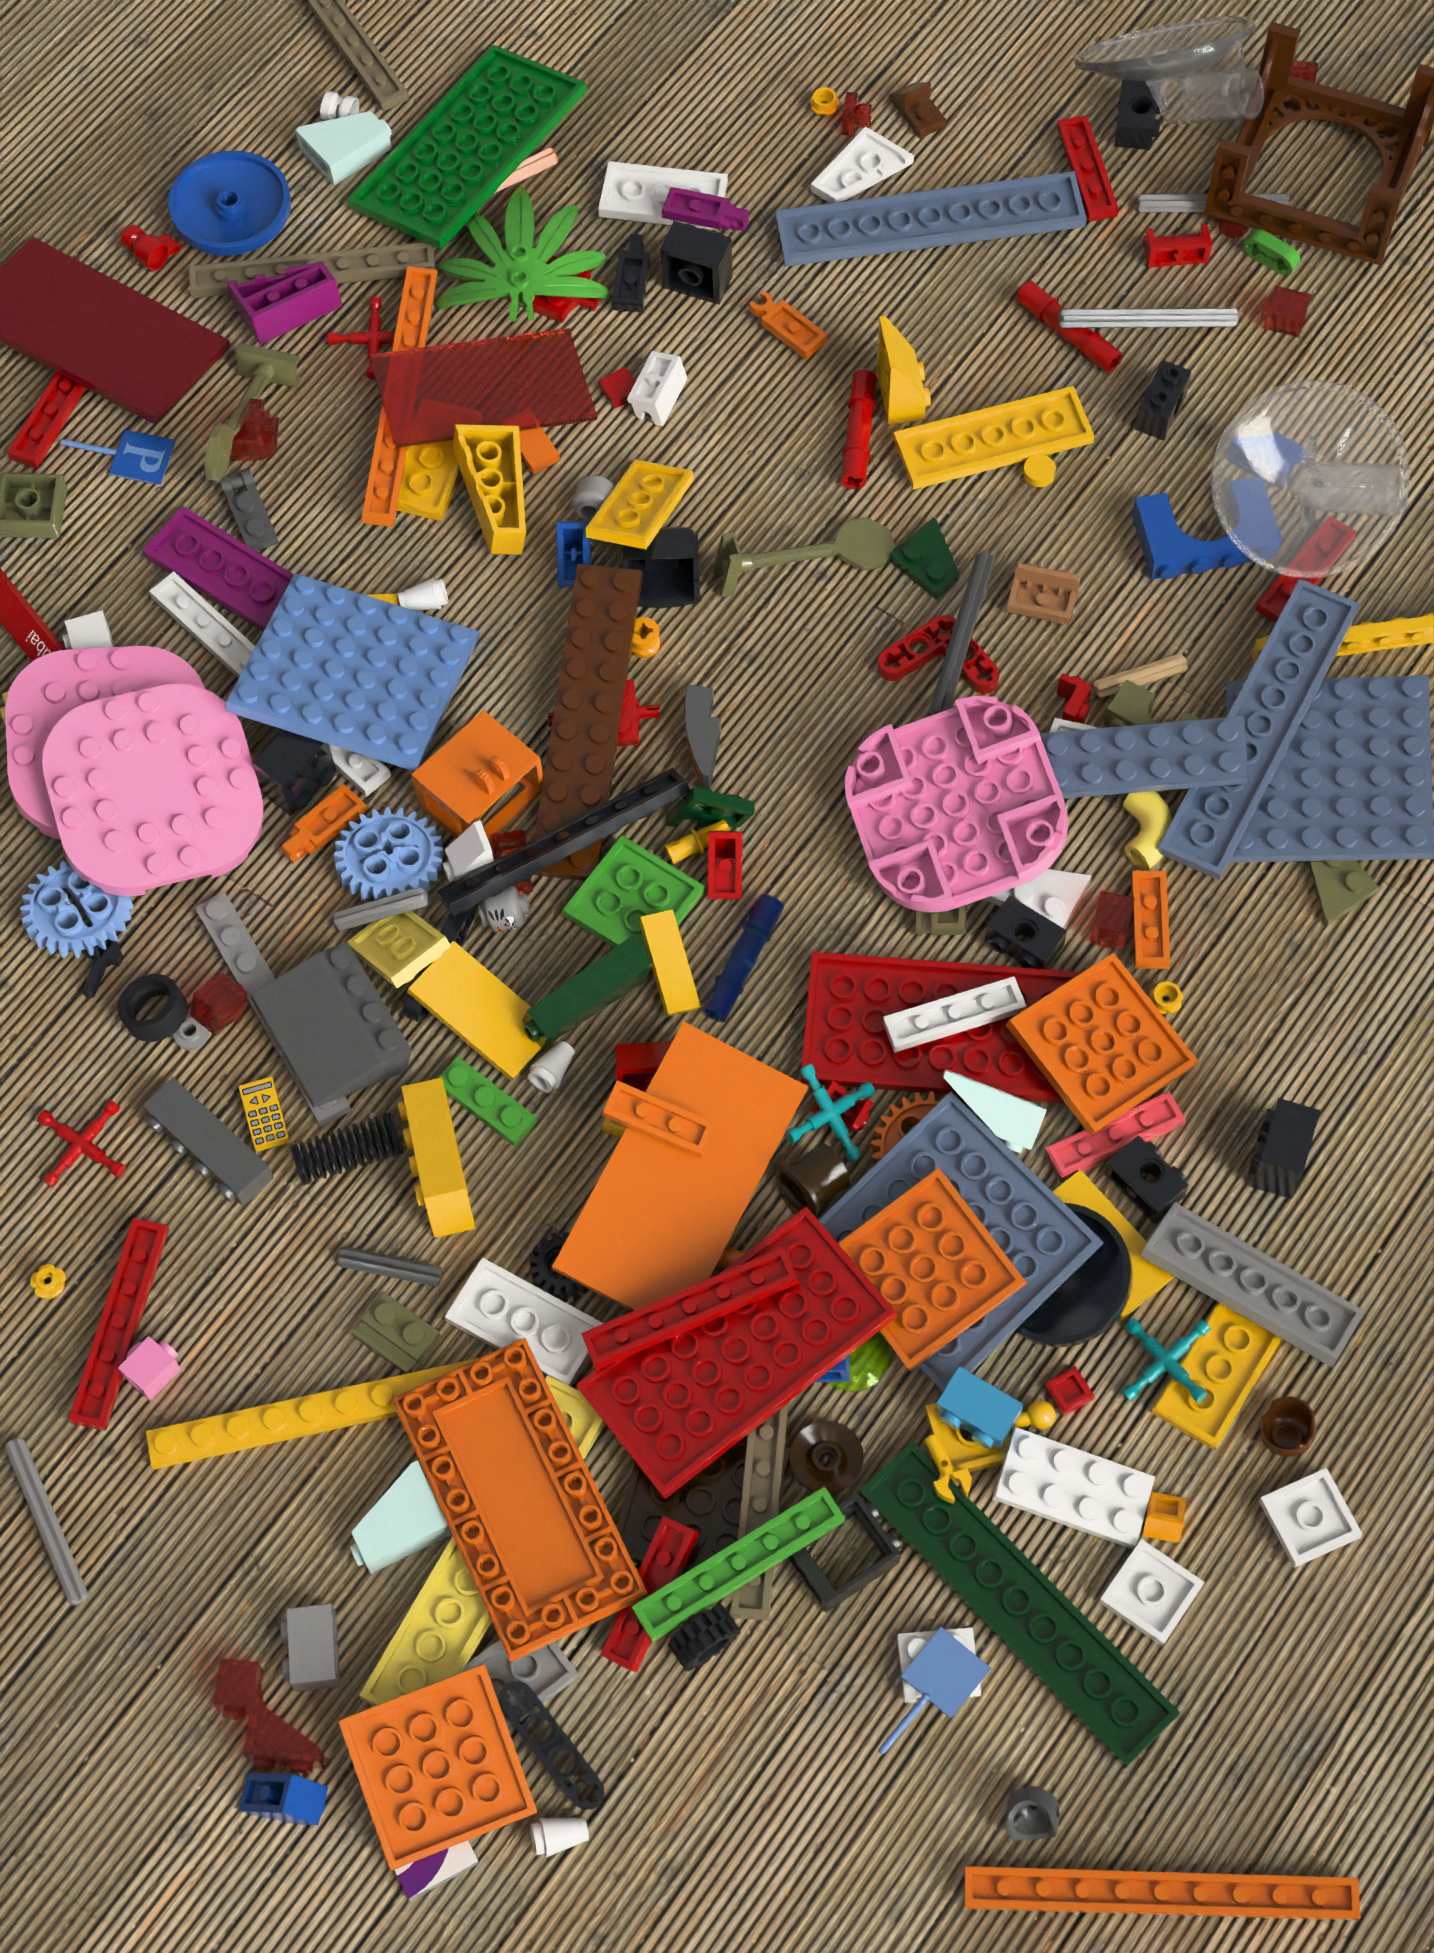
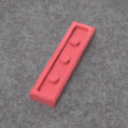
(1086, 1151)

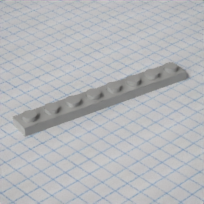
(252, 974)

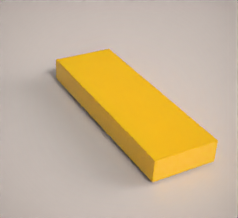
(669, 963)

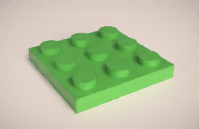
(630, 886)

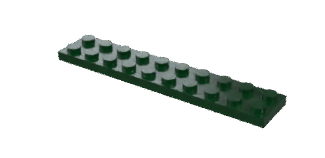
(1021, 1606)

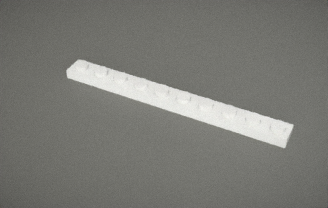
(234, 652)

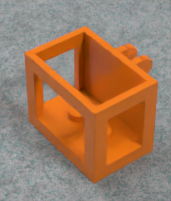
(474, 773)

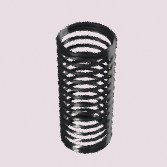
(390, 1130)

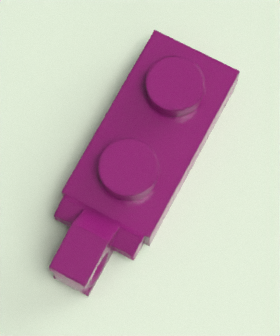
(704, 210)

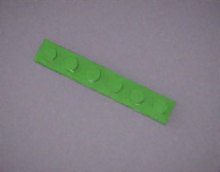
(738, 1564)

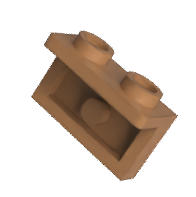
(1043, 593)

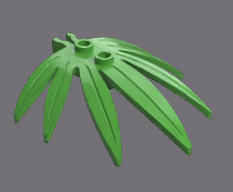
(521, 268)

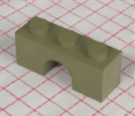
(1133, 707)

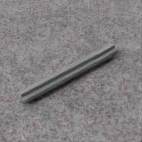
(1190, 202)
(46, 1521)

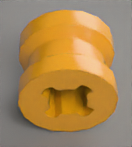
(643, 645)

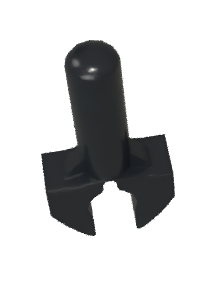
(99, 966)

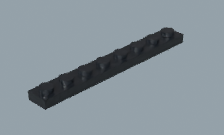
(563, 841)

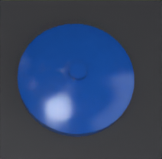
(229, 202)

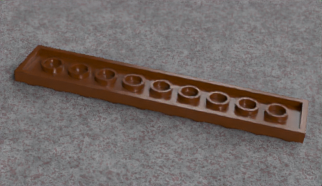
(588, 706)

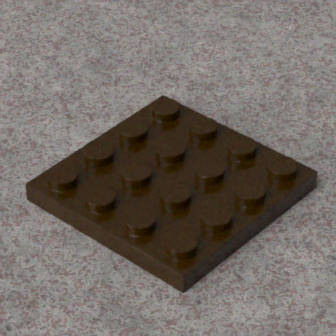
(704, 1503)

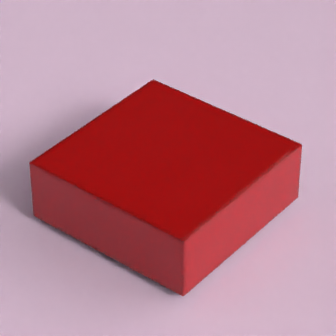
(617, 387)
(1069, 1391)

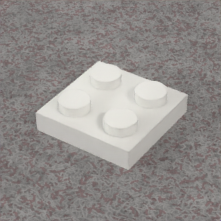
(1310, 1517)
(1151, 1592)

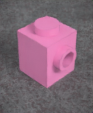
(150, 1366)

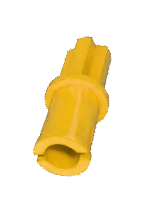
(692, 843)

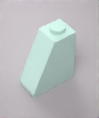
(344, 144)
(400, 1522)

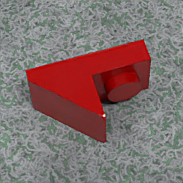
(725, 864)

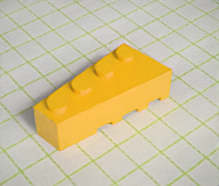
(493, 476)
(436, 1157)

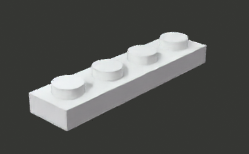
(954, 1014)

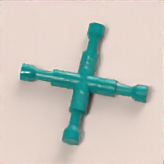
(830, 1112)
(1166, 1360)

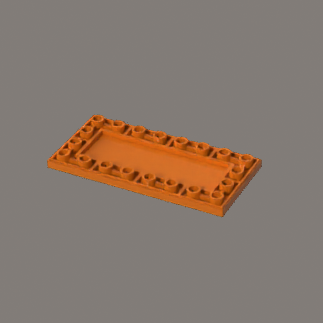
(665, 1213)
(519, 1499)

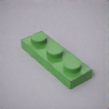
(487, 1101)

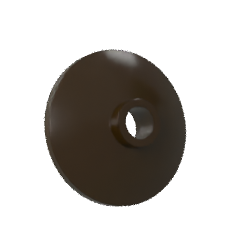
(831, 1440)

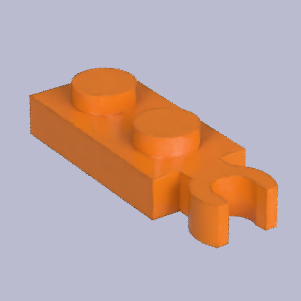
(789, 325)

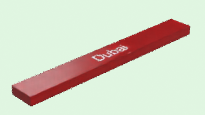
(24, 622)

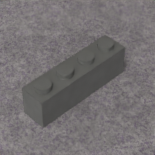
(207, 1142)

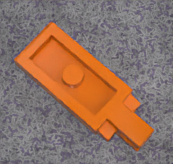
(323, 823)

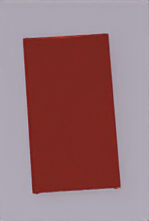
(491, 381)

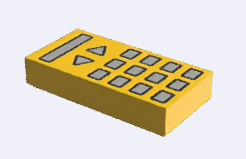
(264, 1114)

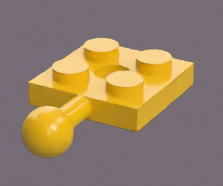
(973, 1455)

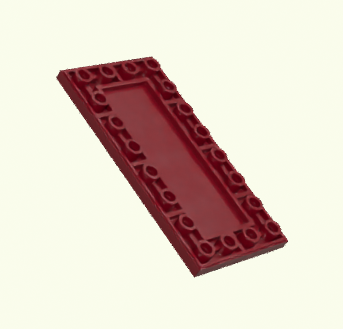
(101, 331)

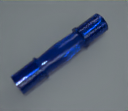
(742, 958)

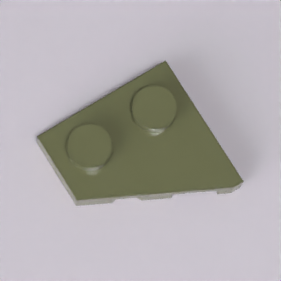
(1340, 887)

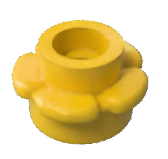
(824, 101)
(1169, 990)
(52, 1289)

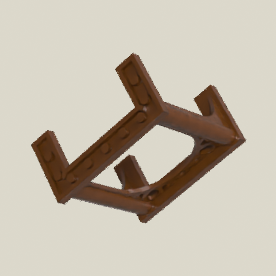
(1235, 161)

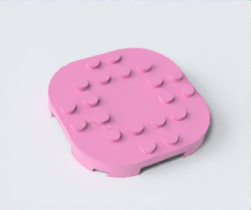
(56, 686)
(152, 788)
(956, 805)

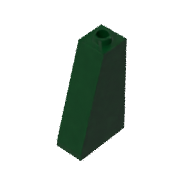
(587, 992)

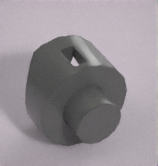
(1032, 1814)

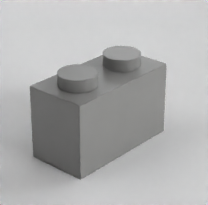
(311, 1648)

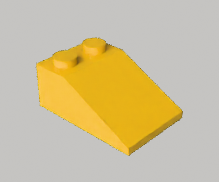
(900, 376)

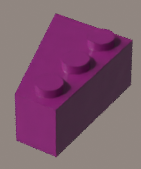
(286, 300)

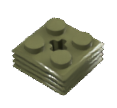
(32, 505)

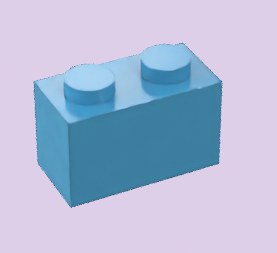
(978, 1409)

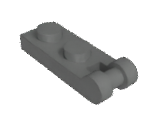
(249, 511)

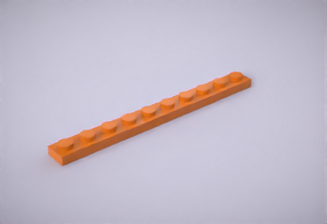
(388, 461)
(1161, 1893)

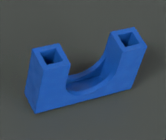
(1170, 550)

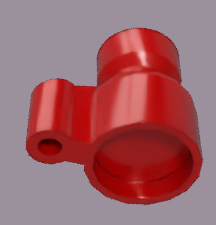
(148, 248)

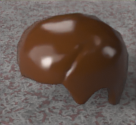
(1288, 1427)

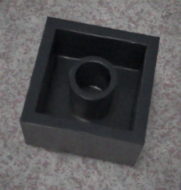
(696, 262)
(293, 770)
(1283, 1147)

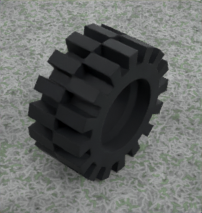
(540, 1272)
(704, 1637)

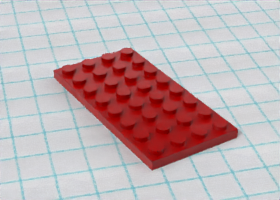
(851, 1046)
(718, 1382)

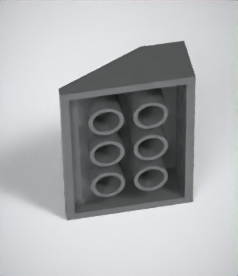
(332, 1026)

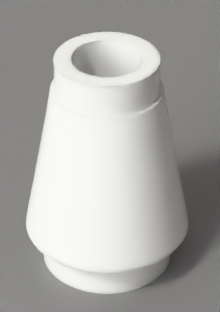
(425, 596)
(551, 1067)
(557, 1834)

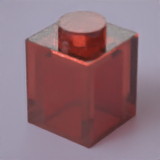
(1286, 311)
(1111, 920)
(218, 1003)

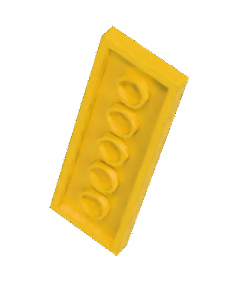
(993, 437)

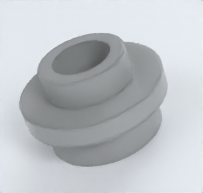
(192, 1042)

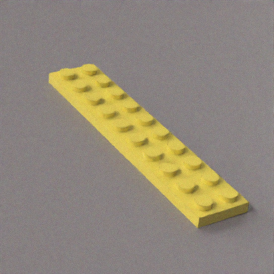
(448, 1612)

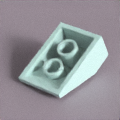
(1006, 1115)

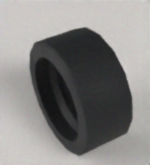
(141, 991)

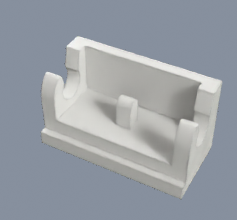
(658, 387)

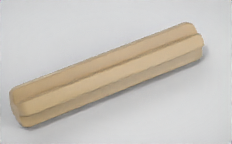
(1141, 675)

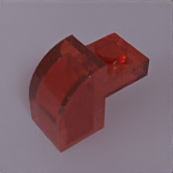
(257, 435)

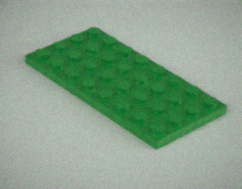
(467, 146)

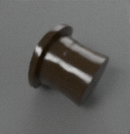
(811, 1179)

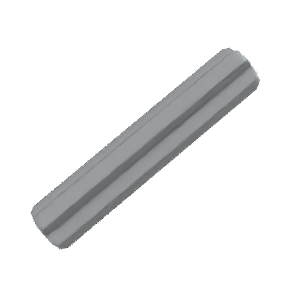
(380, 908)

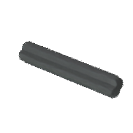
(389, 1266)

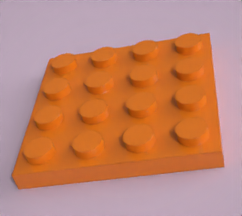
(1101, 1043)
(931, 1267)
(437, 1766)

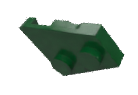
(927, 560)
(710, 808)

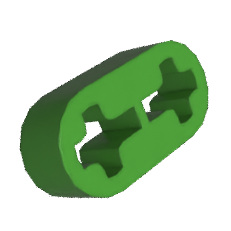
(1271, 252)

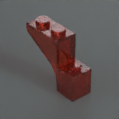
(267, 1737)

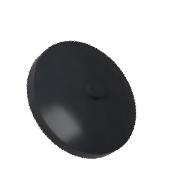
(1090, 1296)

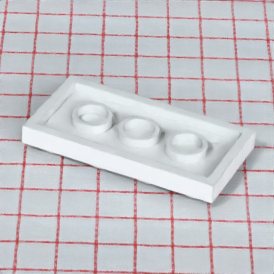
(641, 190)
(506, 1308)
(1073, 1488)

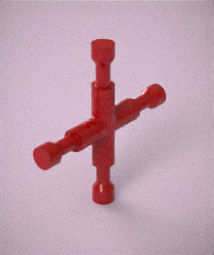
(373, 337)
(81, 1143)

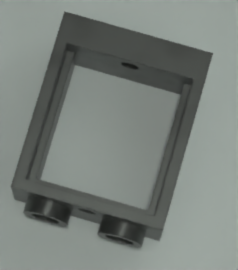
(884, 1541)

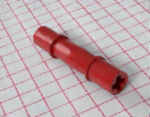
(1088, 342)
(859, 429)

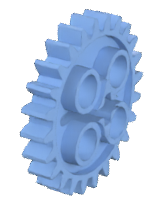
(388, 854)
(50, 923)

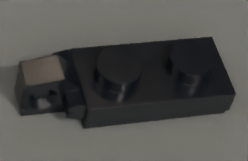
(631, 277)

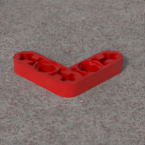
(926, 634)

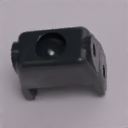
(667, 568)

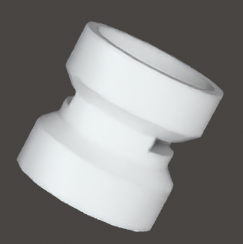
(336, 107)

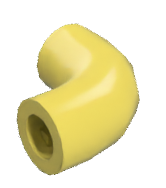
(1154, 821)

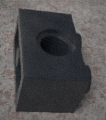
(1136, 116)
(1163, 400)
(1018, 919)
(1150, 1197)

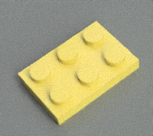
(399, 946)

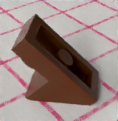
(918, 109)

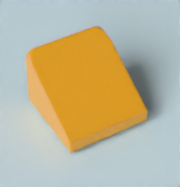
(1164, 1517)

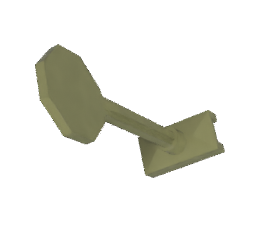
(264, 367)
(858, 542)

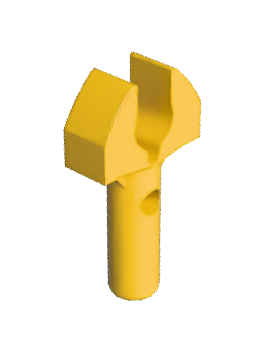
(946, 1470)

